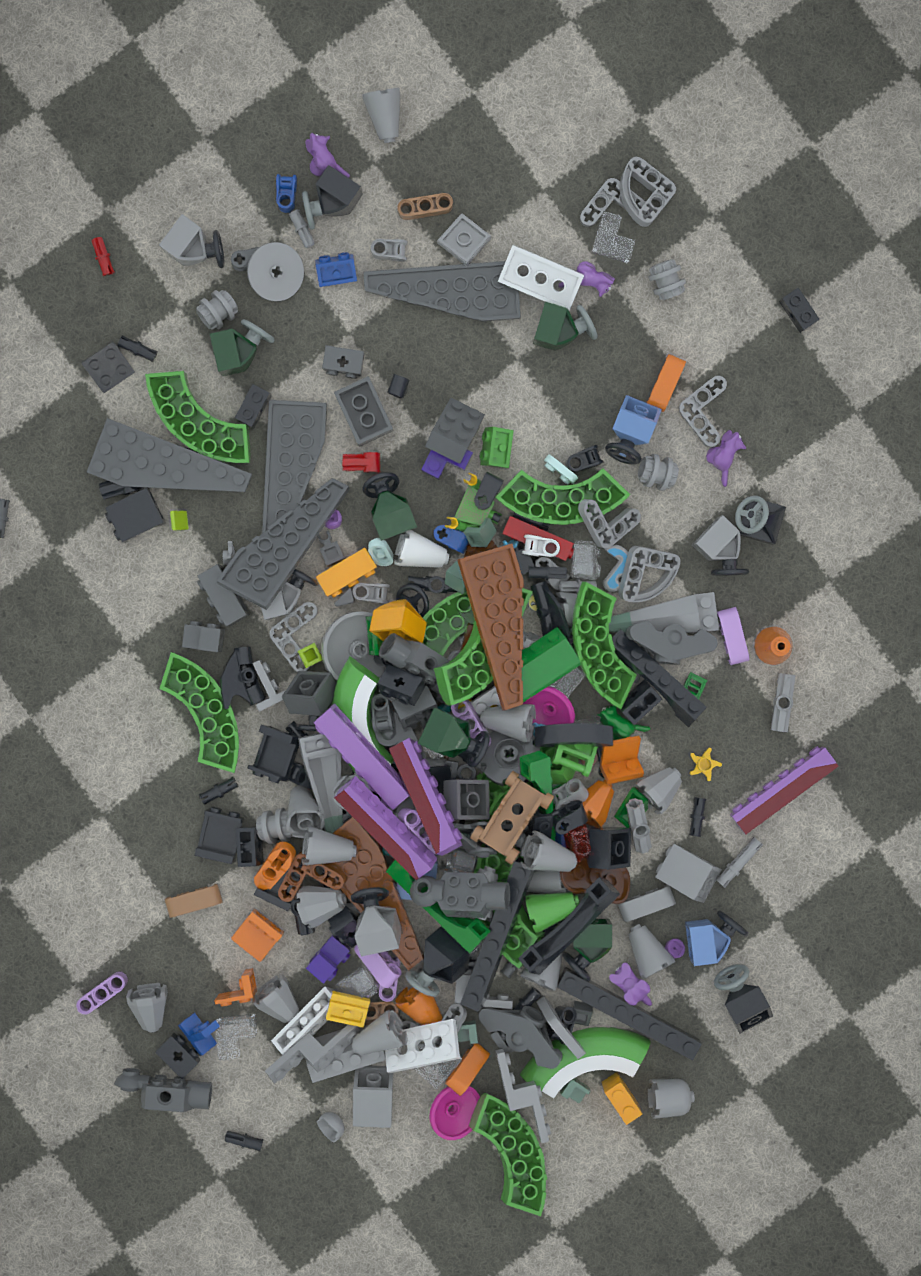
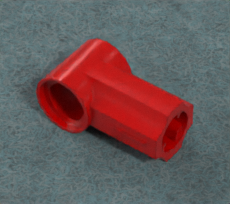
(363, 462)

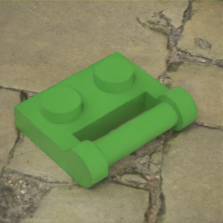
(582, 751)

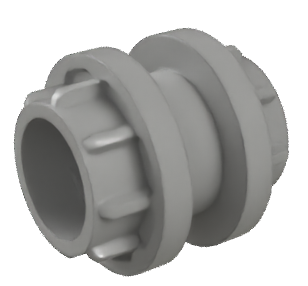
(667, 279)
(217, 309)
(662, 473)
(272, 827)

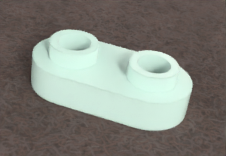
(554, 465)
(380, 552)

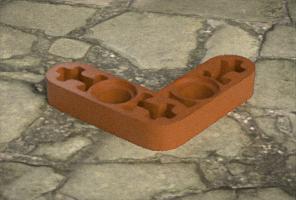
(311, 871)

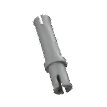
(739, 862)

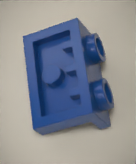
(336, 269)

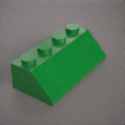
(546, 662)

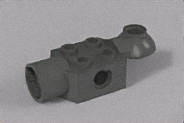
(413, 658)
(462, 894)
(183, 1093)

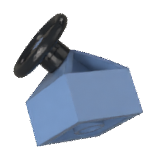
(633, 427)
(708, 942)

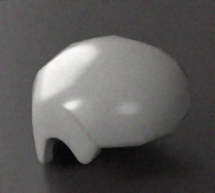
(331, 1126)

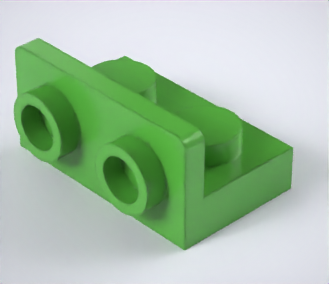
(496, 447)

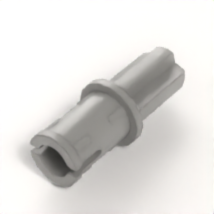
(302, 228)
(573, 586)

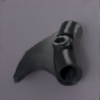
(549, 610)
(240, 678)

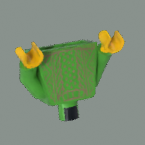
(468, 514)

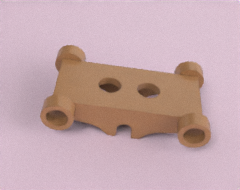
(521, 794)

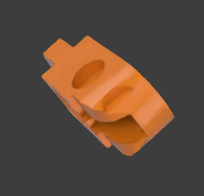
(275, 866)

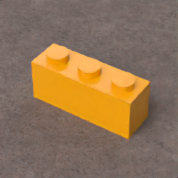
(347, 573)

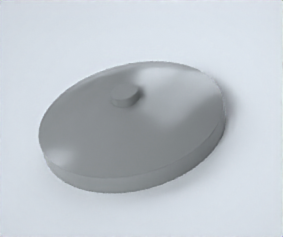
(348, 638)

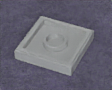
(464, 239)

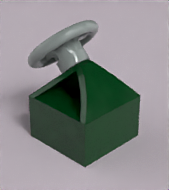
(558, 329)
(234, 351)

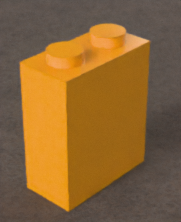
(621, 1098)

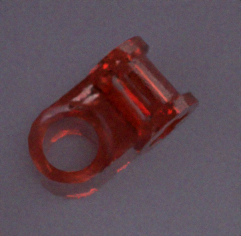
(578, 840)

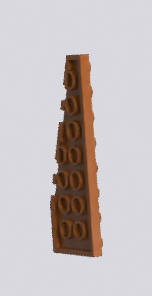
(496, 599)
(369, 871)

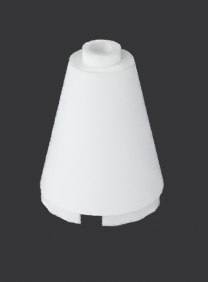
(419, 551)

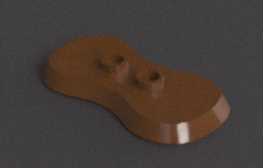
(582, 877)

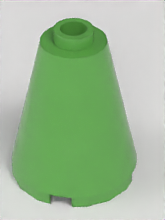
(550, 908)

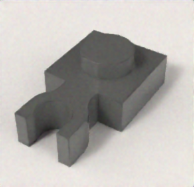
(331, 551)

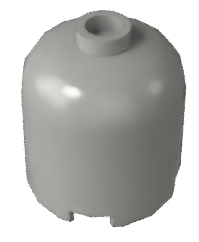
(669, 1098)

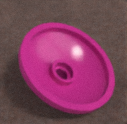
(560, 713)
(453, 1122)

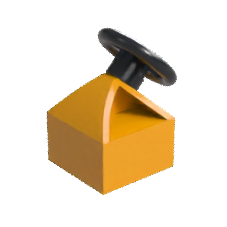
(401, 616)

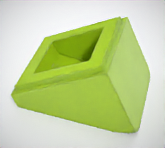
(179, 520)
(310, 655)

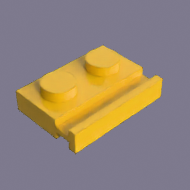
(347, 1009)

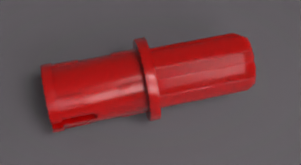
(102, 256)

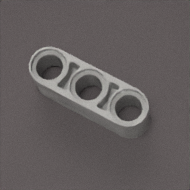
(646, 904)

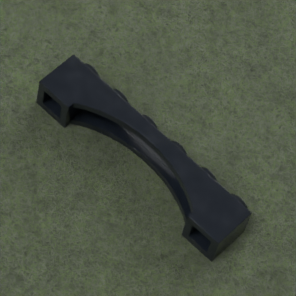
(681, 700)
(545, 951)

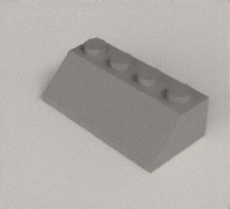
(345, 1062)

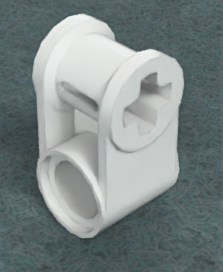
(539, 546)

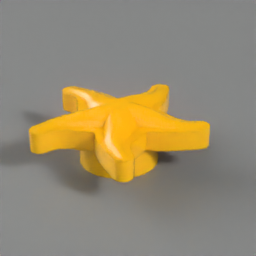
(704, 764)

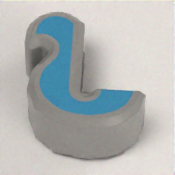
(611, 582)

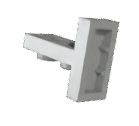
(270, 686)

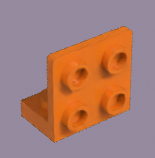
(621, 760)
(257, 935)
(247, 990)

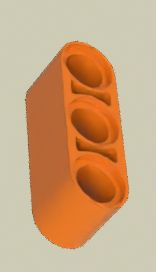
(666, 382)
(467, 1069)

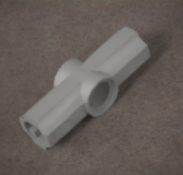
(780, 715)
(638, 825)

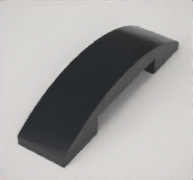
(573, 734)

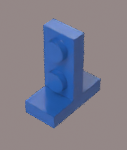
(199, 1033)

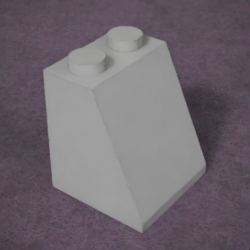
(688, 873)
(372, 1097)

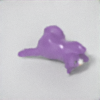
(321, 156)
(599, 280)
(723, 456)
(633, 987)

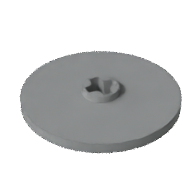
(261, 276)

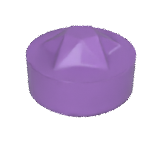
(334, 521)
(675, 948)

